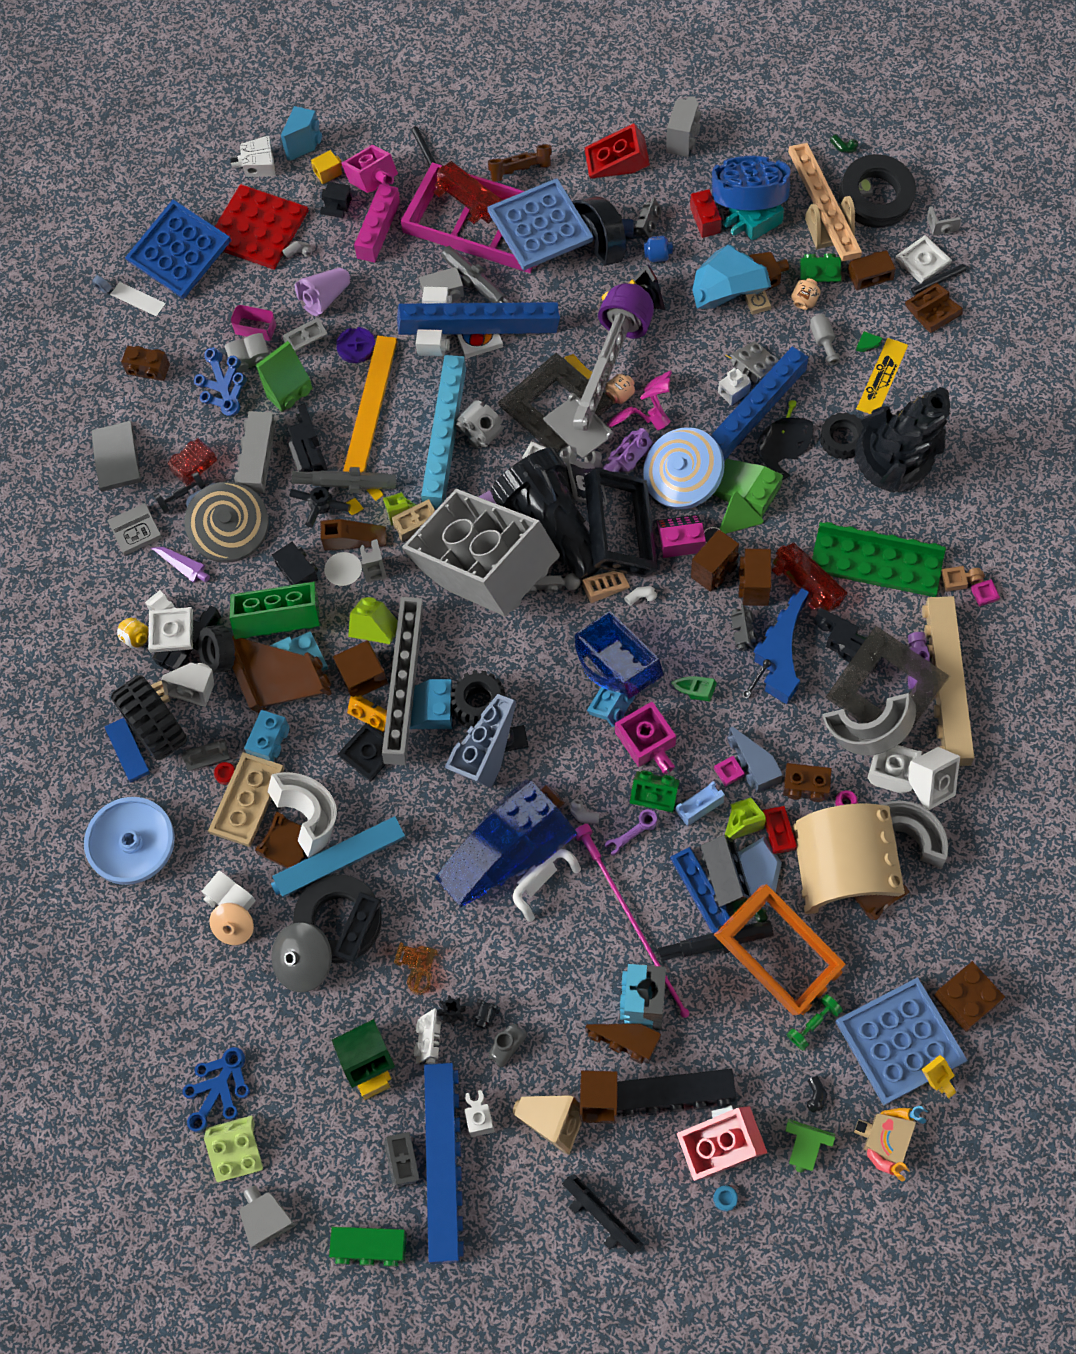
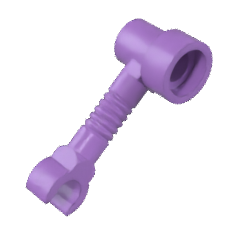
(639, 828)

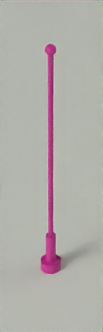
(584, 832)

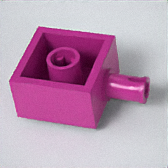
(370, 169)
(654, 743)

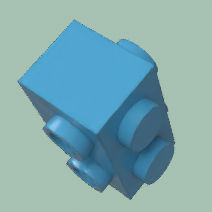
(267, 736)

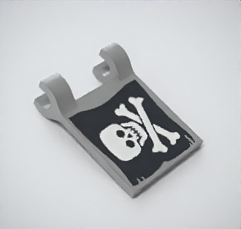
(579, 469)

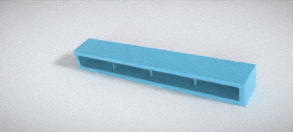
(444, 430)

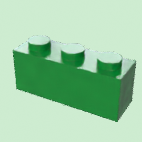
(367, 1246)

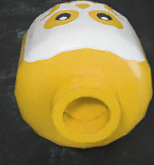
(132, 631)

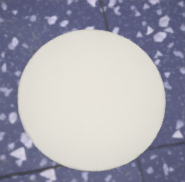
(343, 568)

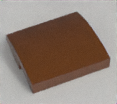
(933, 307)

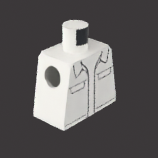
(255, 158)

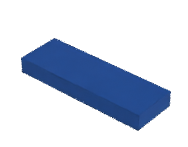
(127, 750)

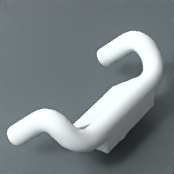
(537, 877)

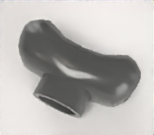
(506, 1044)

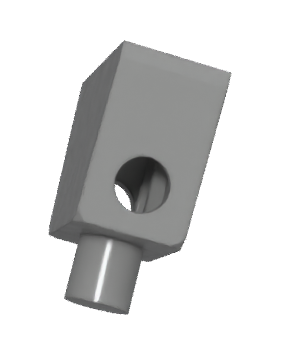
(263, 1218)

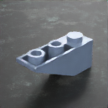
(759, 764)

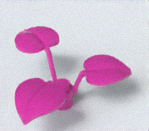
(656, 414)

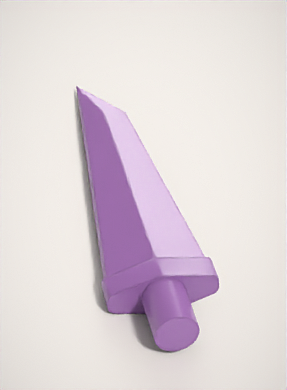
(187, 566)

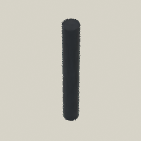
(423, 146)
(938, 279)

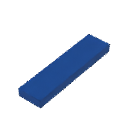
(699, 888)

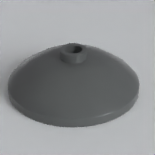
(310, 954)

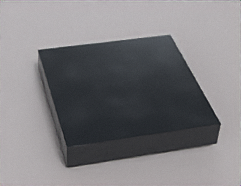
(365, 752)

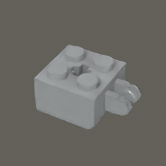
(683, 127)

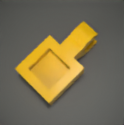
(938, 1075)

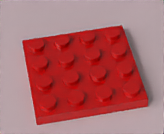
(260, 225)

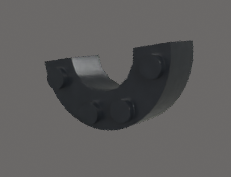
(606, 227)

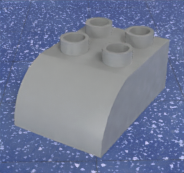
(482, 551)

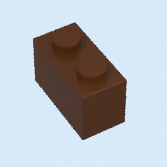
(871, 270)

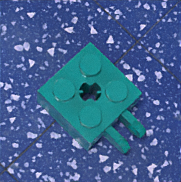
(754, 222)

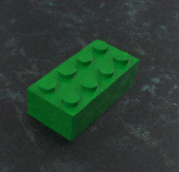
(274, 610)

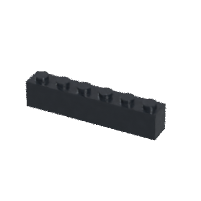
(675, 1092)

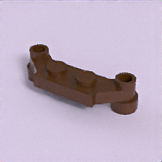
(522, 161)

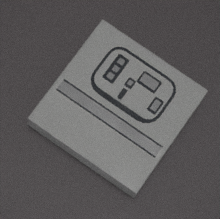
(134, 529)

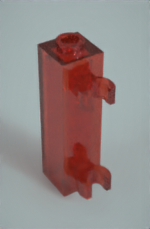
(466, 190)
(810, 576)

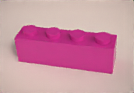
(377, 223)

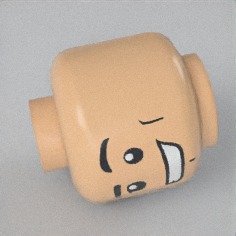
(620, 388)

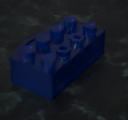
(617, 656)

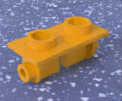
(364, 711)

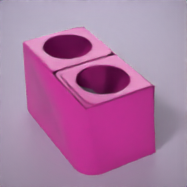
(253, 314)

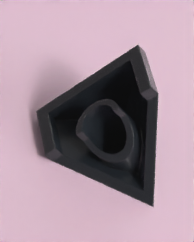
(650, 284)

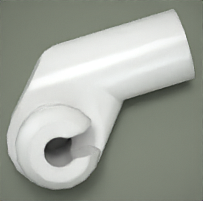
(640, 592)

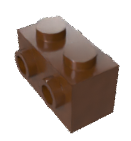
(145, 363)
(807, 782)

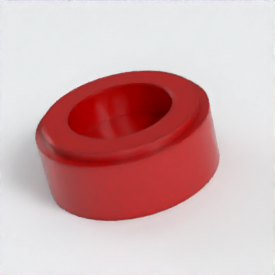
(223, 772)

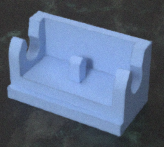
(700, 804)

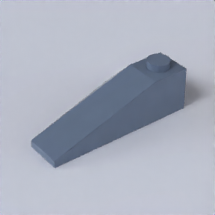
(483, 749)

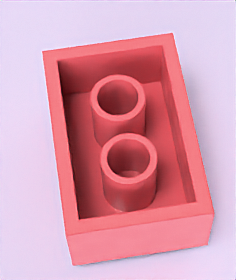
(722, 1143)

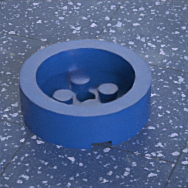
(751, 183)

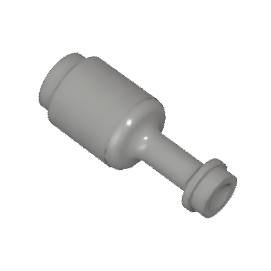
(823, 336)

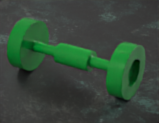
(798, 1038)

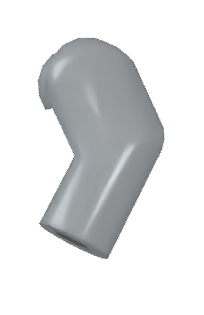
(300, 247)
(581, 814)

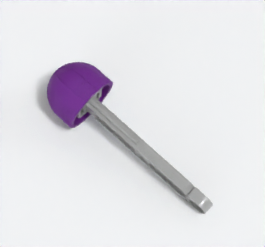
(624, 314)

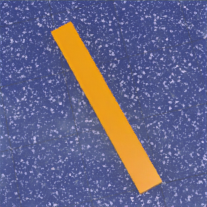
(371, 403)

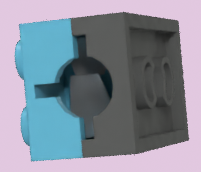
(643, 995)

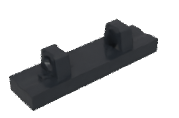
(586, 1198)

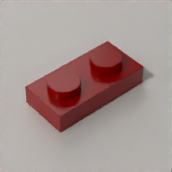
(779, 830)

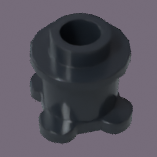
(485, 1014)

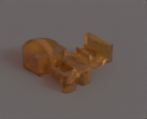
(421, 961)

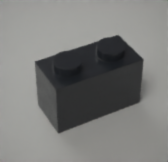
(294, 565)

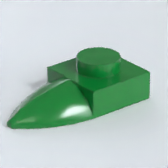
(696, 687)

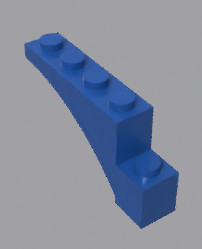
(777, 647)

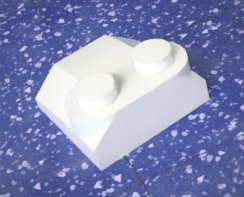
(891, 769)

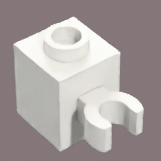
(734, 386)
(478, 1116)

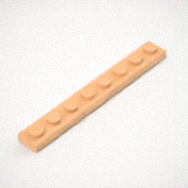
(824, 199)

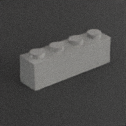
(256, 450)

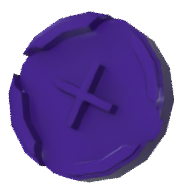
(355, 345)

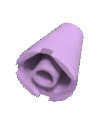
(321, 289)

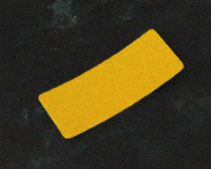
(574, 361)
(357, 507)

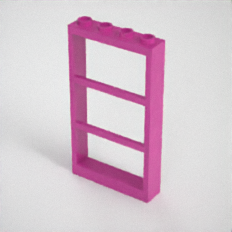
(420, 202)

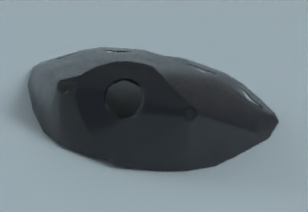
(784, 445)

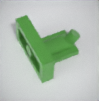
(807, 1144)

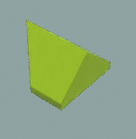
(396, 504)
(744, 819)

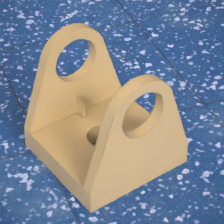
(817, 229)

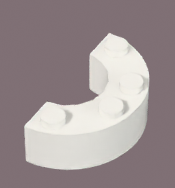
(433, 341)
(313, 801)

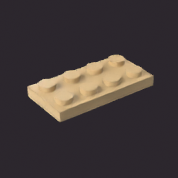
(245, 800)

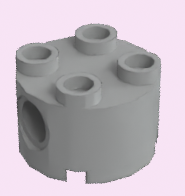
(479, 424)

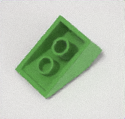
(284, 377)
(752, 481)

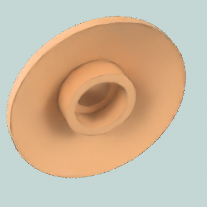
(235, 917)

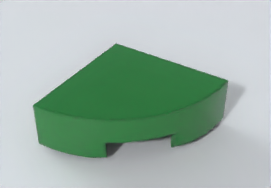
(868, 341)

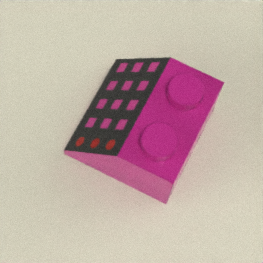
(681, 535)

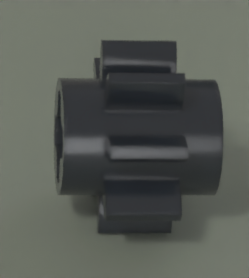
(453, 1016)

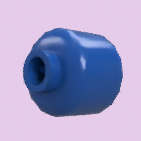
(658, 249)

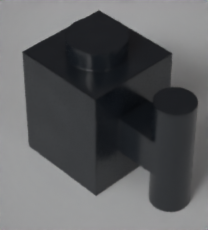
(336, 199)

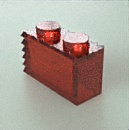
(193, 458)

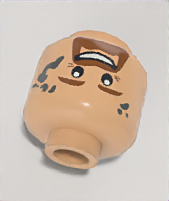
(806, 294)

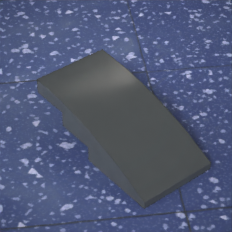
(116, 456)

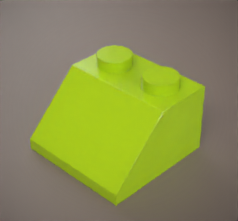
(372, 621)

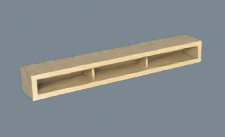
(952, 699)

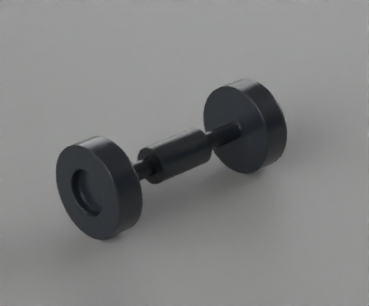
(179, 492)

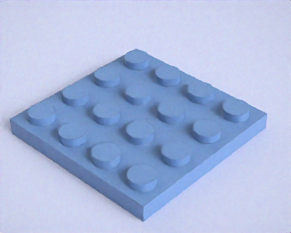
(540, 224)
(898, 1038)

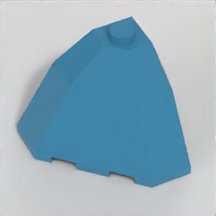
(727, 276)

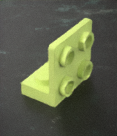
(233, 1149)

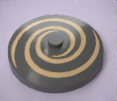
(226, 522)

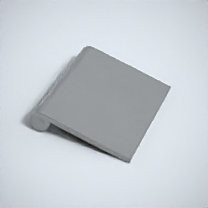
(585, 441)

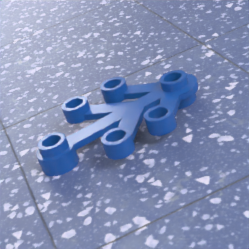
(223, 383)
(217, 1087)

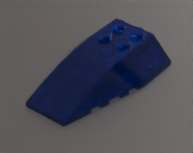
(509, 839)

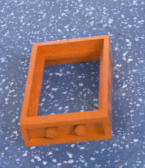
(739, 920)

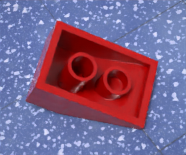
(617, 153)

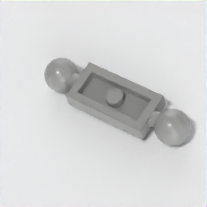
(553, 583)

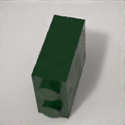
(363, 1053)

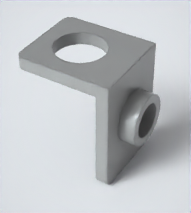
(944, 226)

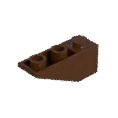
(349, 534)
(631, 1038)

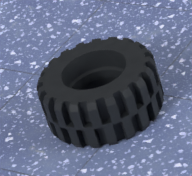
(149, 717)

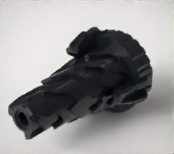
(901, 447)
(543, 491)

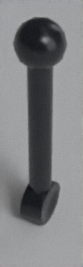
(747, 693)

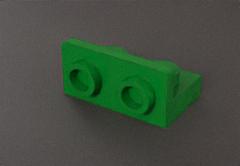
(654, 791)

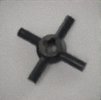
(320, 502)

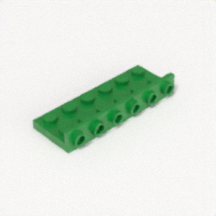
(879, 559)

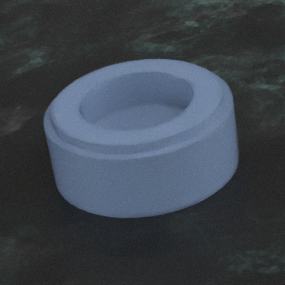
(101, 284)

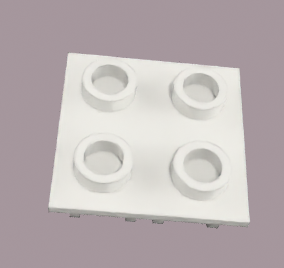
(428, 1028)

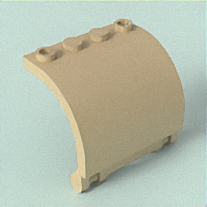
(847, 854)

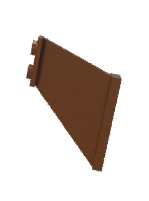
(276, 675)

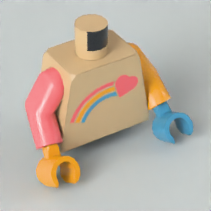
(890, 1137)

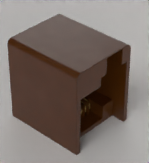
(360, 669)
(598, 1096)

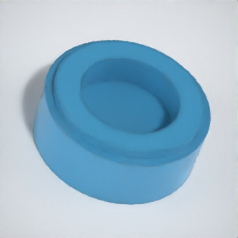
(725, 1198)

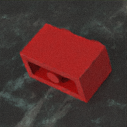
(705, 213)

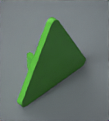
(739, 515)

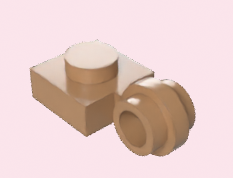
(956, 578)

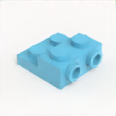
(301, 645)

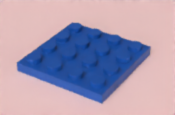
(178, 249)

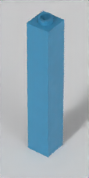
(337, 857)

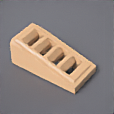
(594, 596)

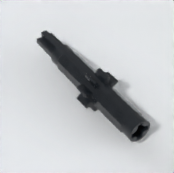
(710, 943)

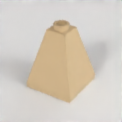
(552, 1118)

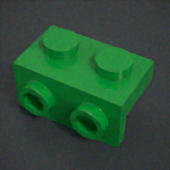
(820, 268)

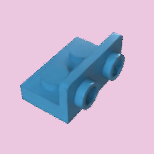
(609, 705)

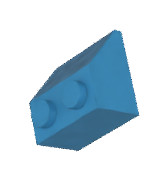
(301, 133)
(432, 705)

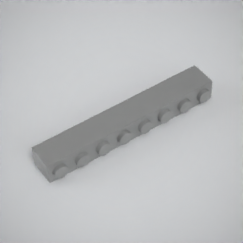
(402, 681)

